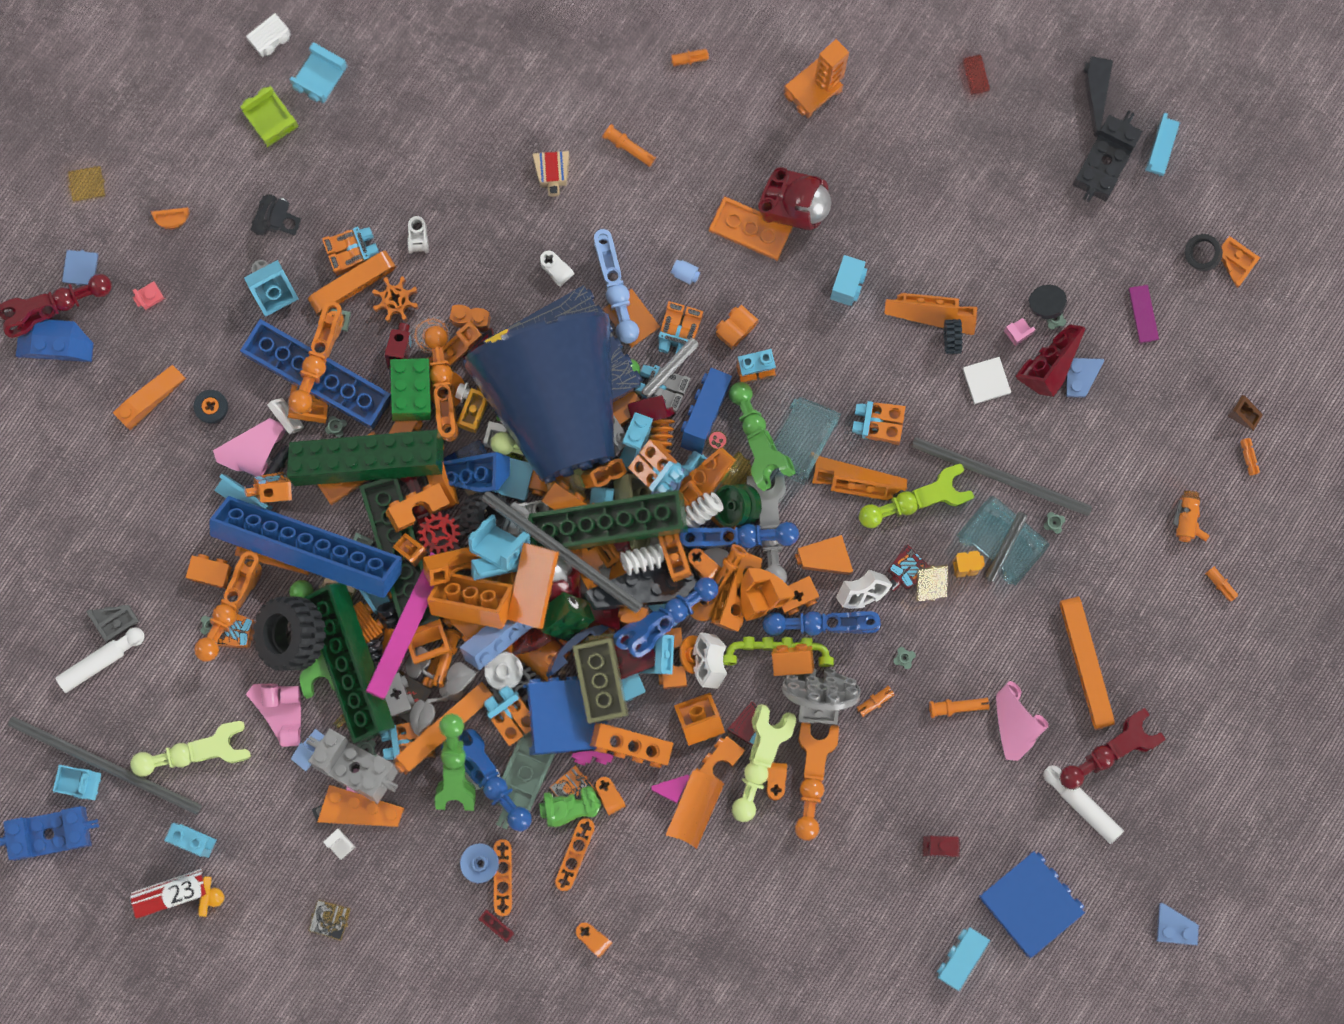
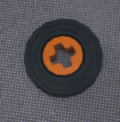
(220, 407)

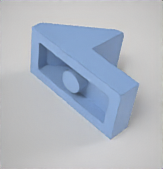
(305, 751)

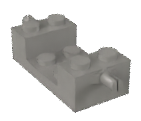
(336, 756)

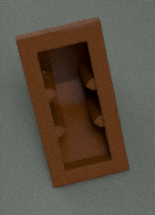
(1245, 413)

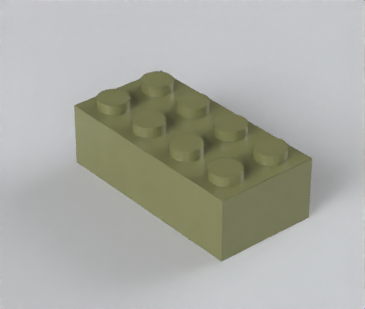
(600, 681)

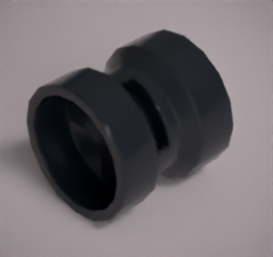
(388, 613)

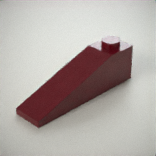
(1050, 367)

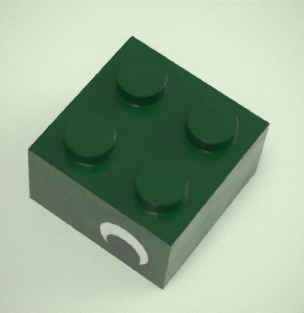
(567, 616)

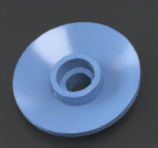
(470, 863)

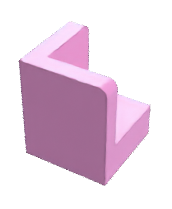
(1019, 331)

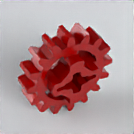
(444, 521)

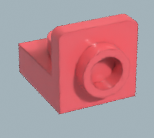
(148, 296)

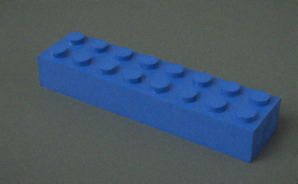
(337, 386)

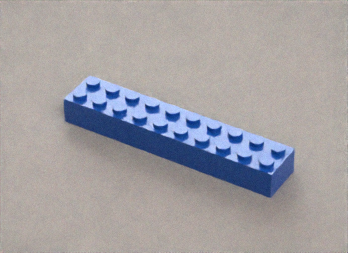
(305, 546)

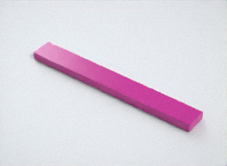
(401, 638)

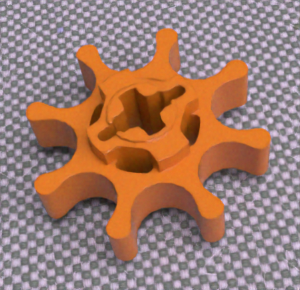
(402, 296)

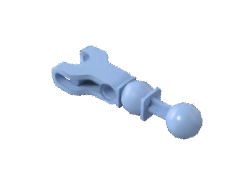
(616, 294)

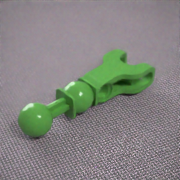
(759, 439)
(319, 669)
(454, 783)

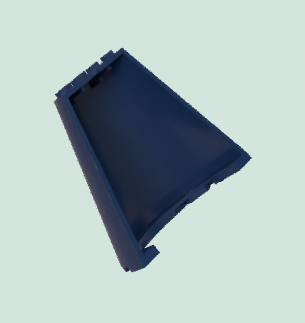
(552, 391)

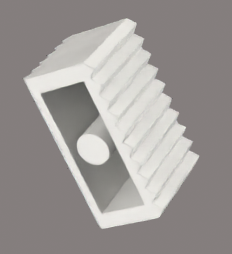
(269, 35)

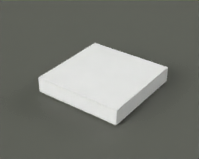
(986, 380)

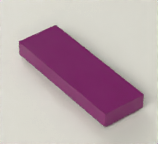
(1143, 314)

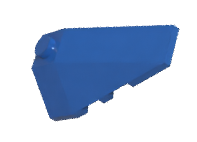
(478, 472)

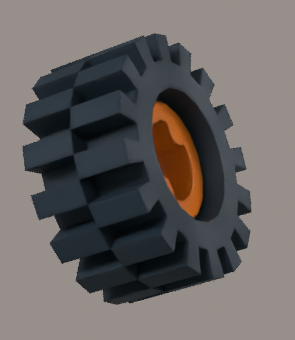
(953, 336)

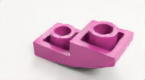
(586, 756)

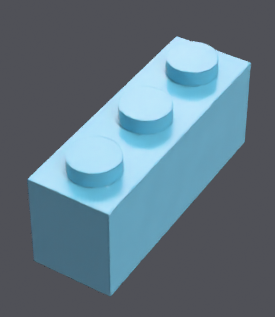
(962, 958)

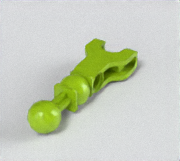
(908, 502)

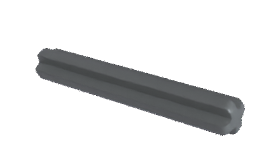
(1006, 546)

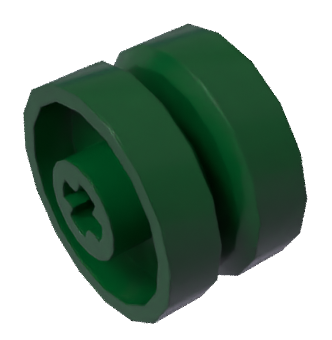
(740, 505)

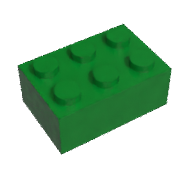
(410, 389)

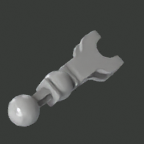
(770, 520)

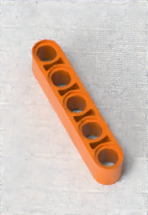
(352, 281)

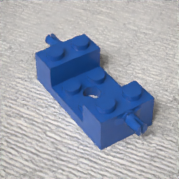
(27, 838)

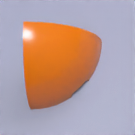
(762, 592)

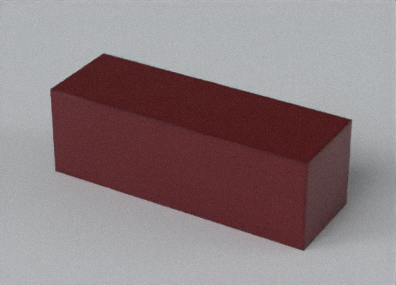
(496, 926)

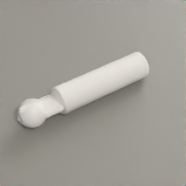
(99, 660)
(1084, 806)

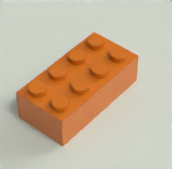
(472, 600)

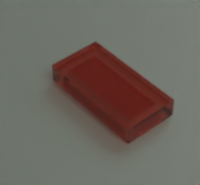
(976, 74)

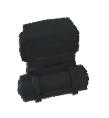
(271, 216)

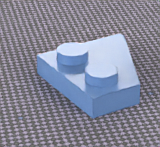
(1081, 376)
(1175, 927)

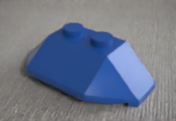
(55, 341)

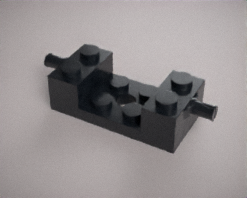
(1115, 141)

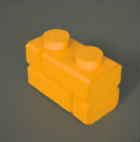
(472, 411)
(968, 564)

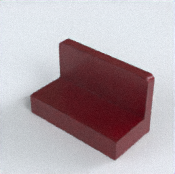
(651, 407)

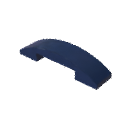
(559, 661)

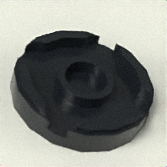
(1048, 301)

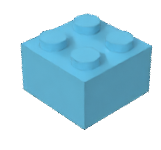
(846, 286)
(271, 288)

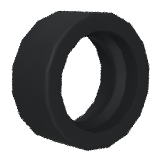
(1206, 238)

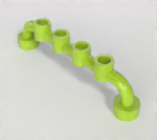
(768, 644)

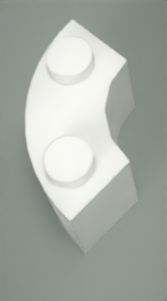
(864, 590)
(709, 660)

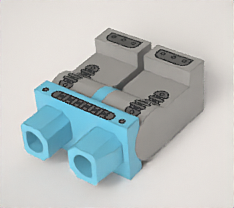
(671, 390)

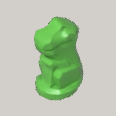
(564, 809)

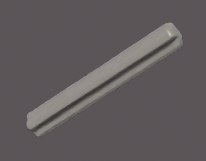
(670, 367)

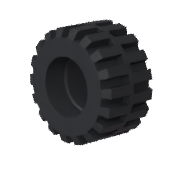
(474, 510)

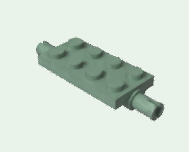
(525, 776)

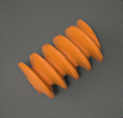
(660, 432)

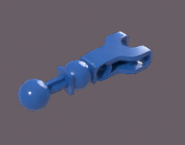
(746, 536)
(815, 623)
(650, 629)
(484, 774)

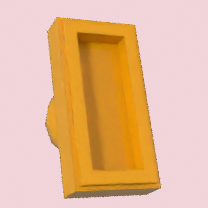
(214, 897)

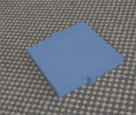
(79, 267)

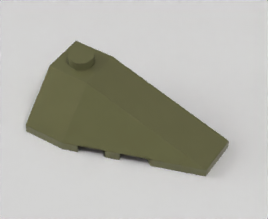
(627, 487)

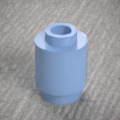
(685, 272)

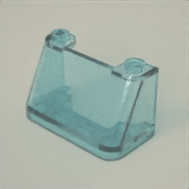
(806, 435)
(988, 530)

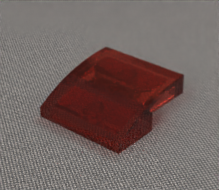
(530, 641)

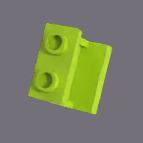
(268, 116)

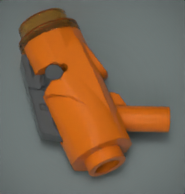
(1186, 517)

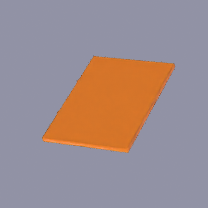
(638, 314)

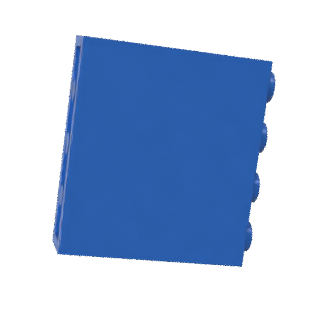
(558, 717)
(1032, 904)

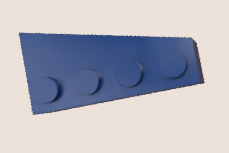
(705, 410)

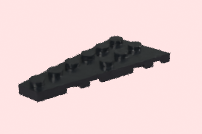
(647, 587)

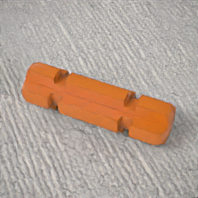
(1250, 457)
(431, 669)

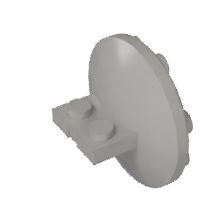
(821, 697)

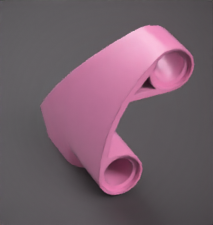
(251, 449)
(281, 710)
(1016, 725)

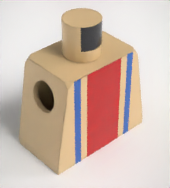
(552, 170)

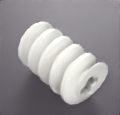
(704, 510)
(642, 558)

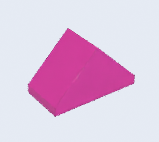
(671, 789)

